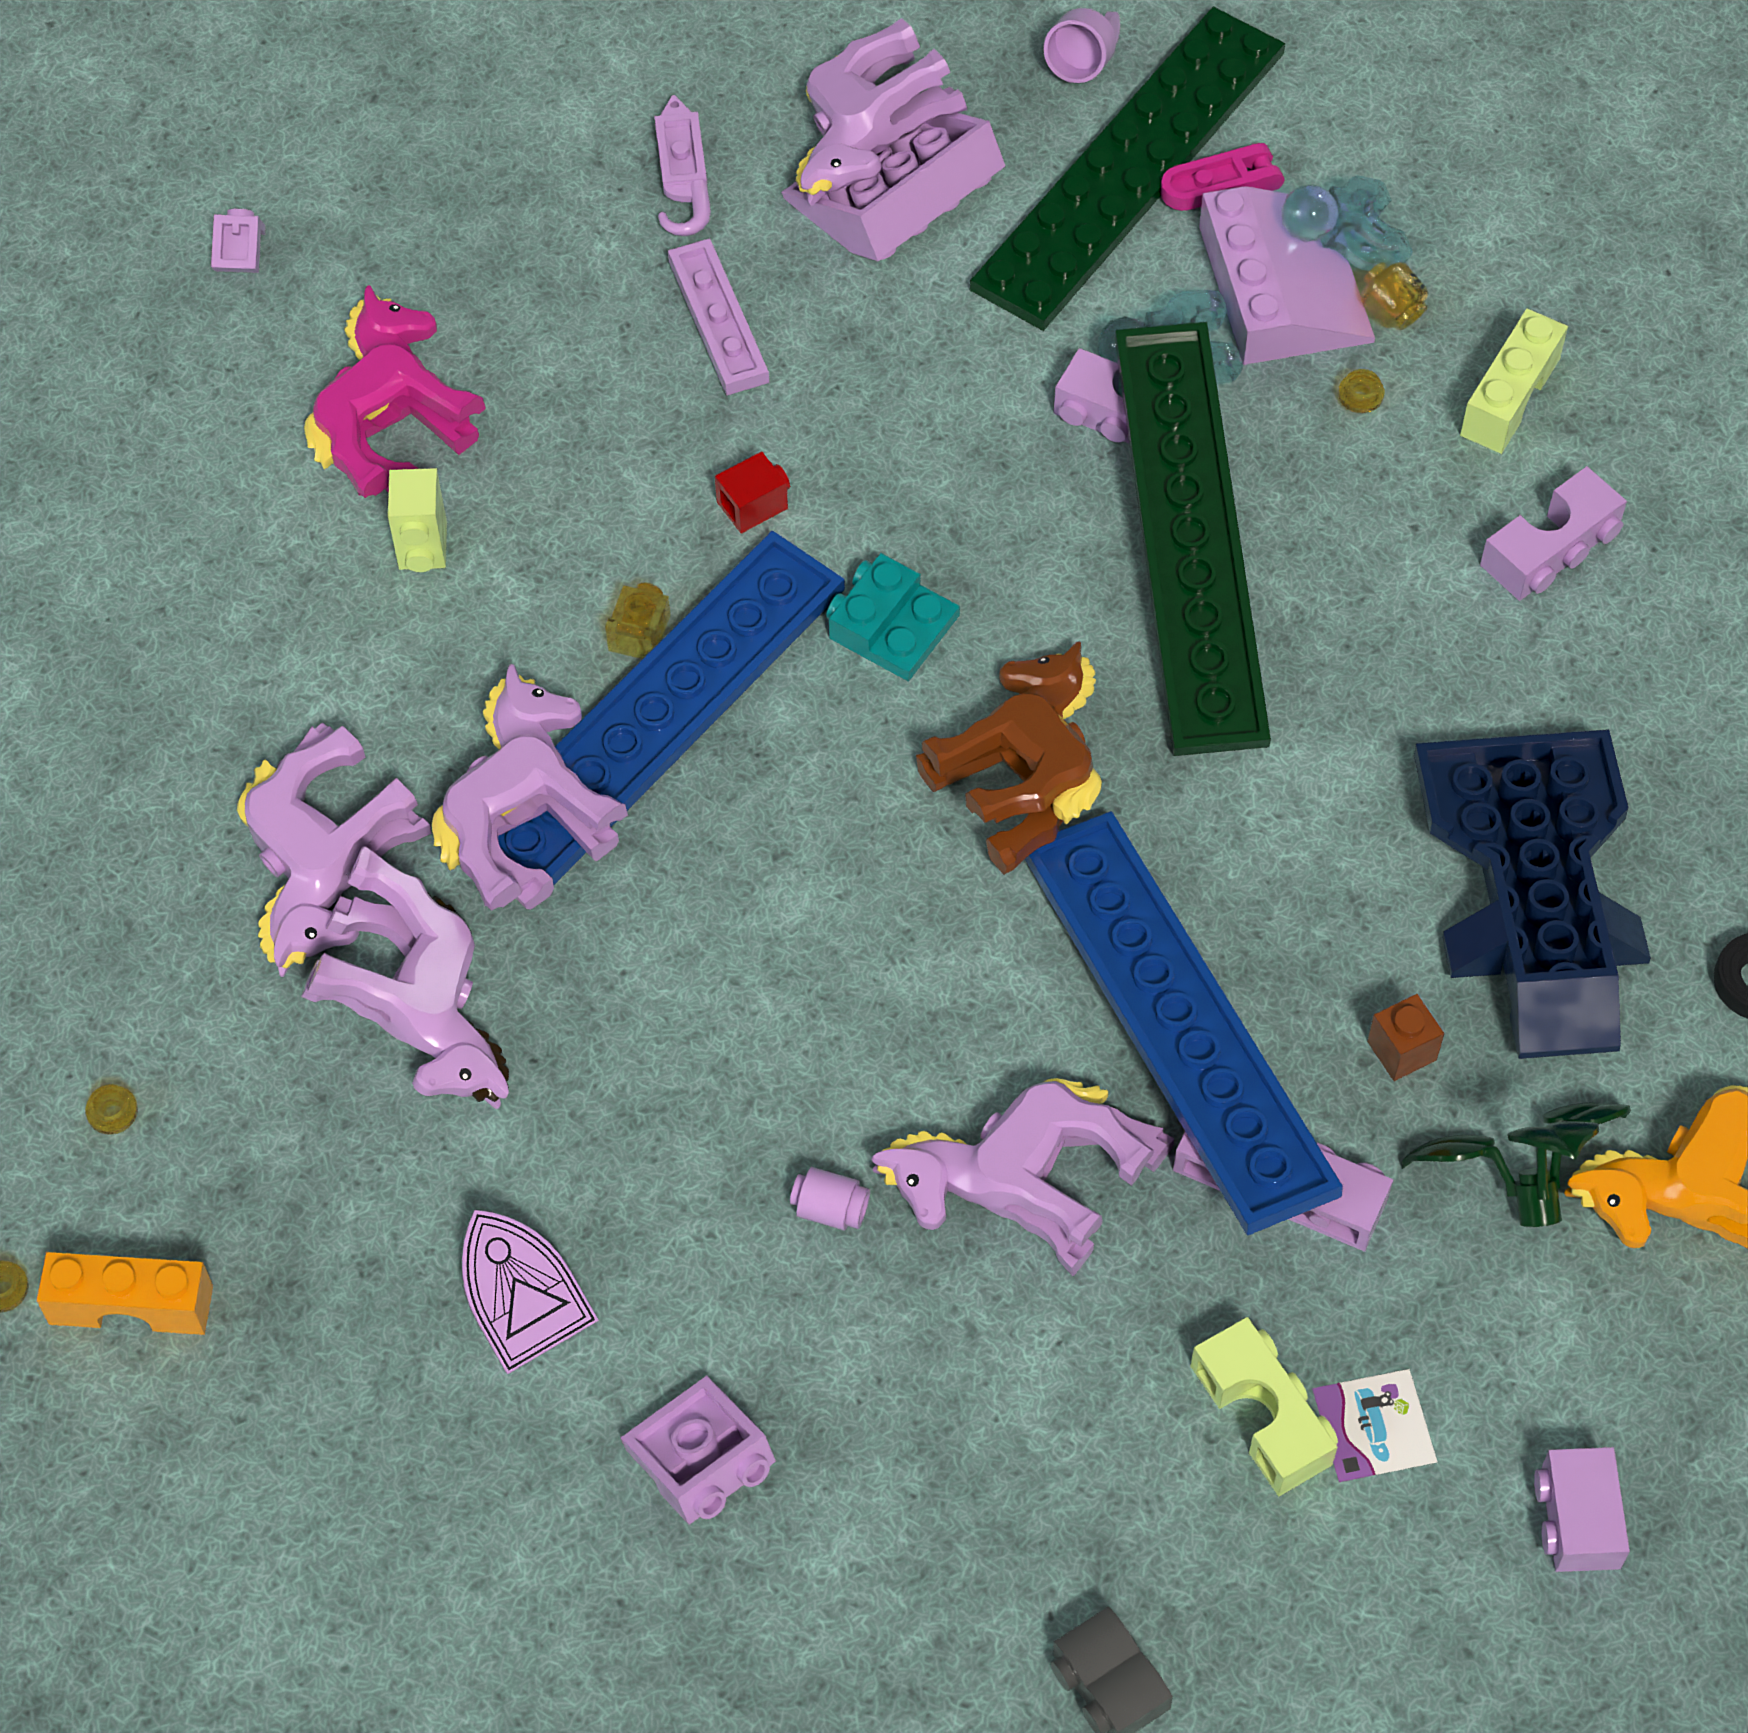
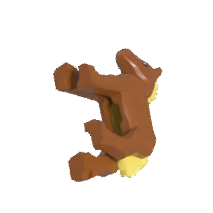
(1036, 744)

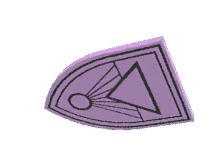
(519, 1289)

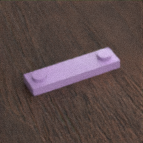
(718, 317)

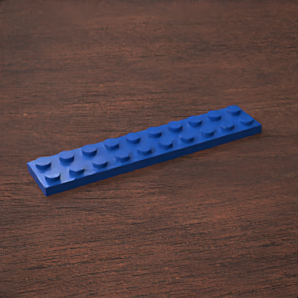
(682, 688)
(1183, 1026)

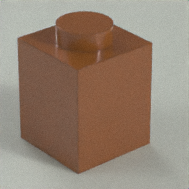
(1405, 1037)

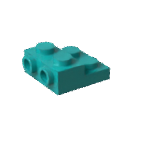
(890, 617)

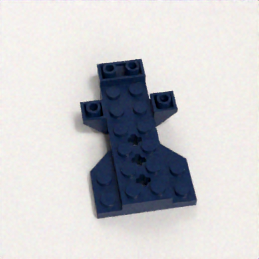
(1556, 935)

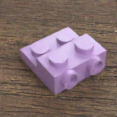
(700, 1450)

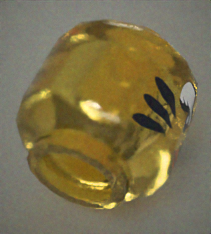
(1394, 295)

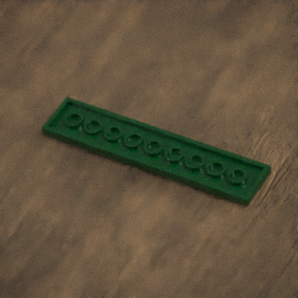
(1123, 168)
(1191, 540)

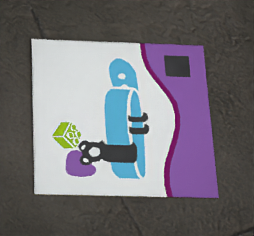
(1376, 1425)

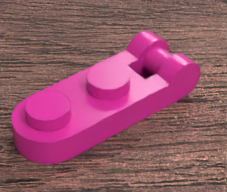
(1185, 183)

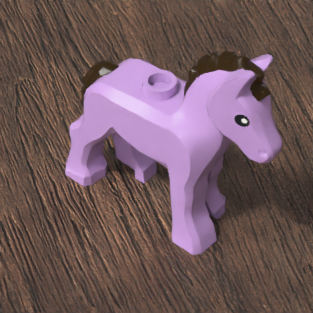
(427, 988)

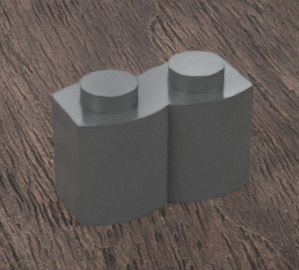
(1110, 1675)

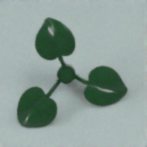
(1538, 1187)

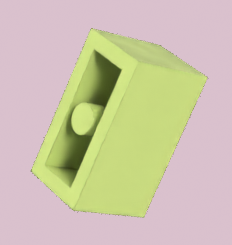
(417, 519)

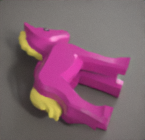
(382, 391)

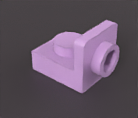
(237, 241)

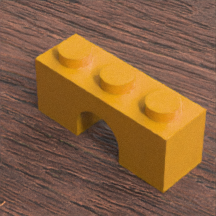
(163, 1293)

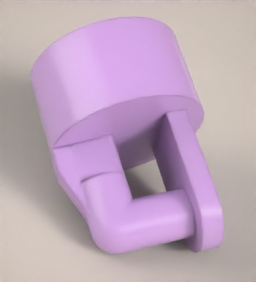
(1081, 44)

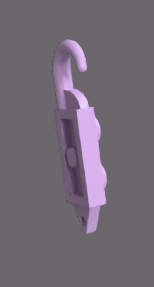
(682, 166)

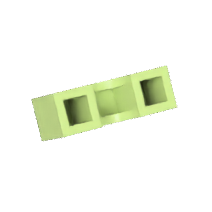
(1505, 389)
(1246, 1365)

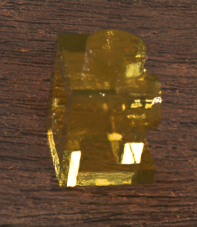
(638, 620)

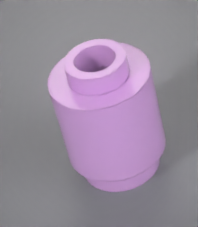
(830, 1199)

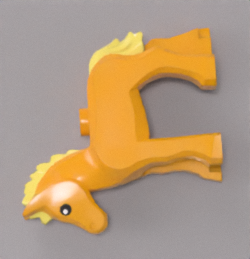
(1692, 1186)

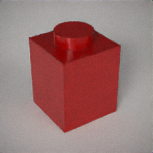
(752, 491)

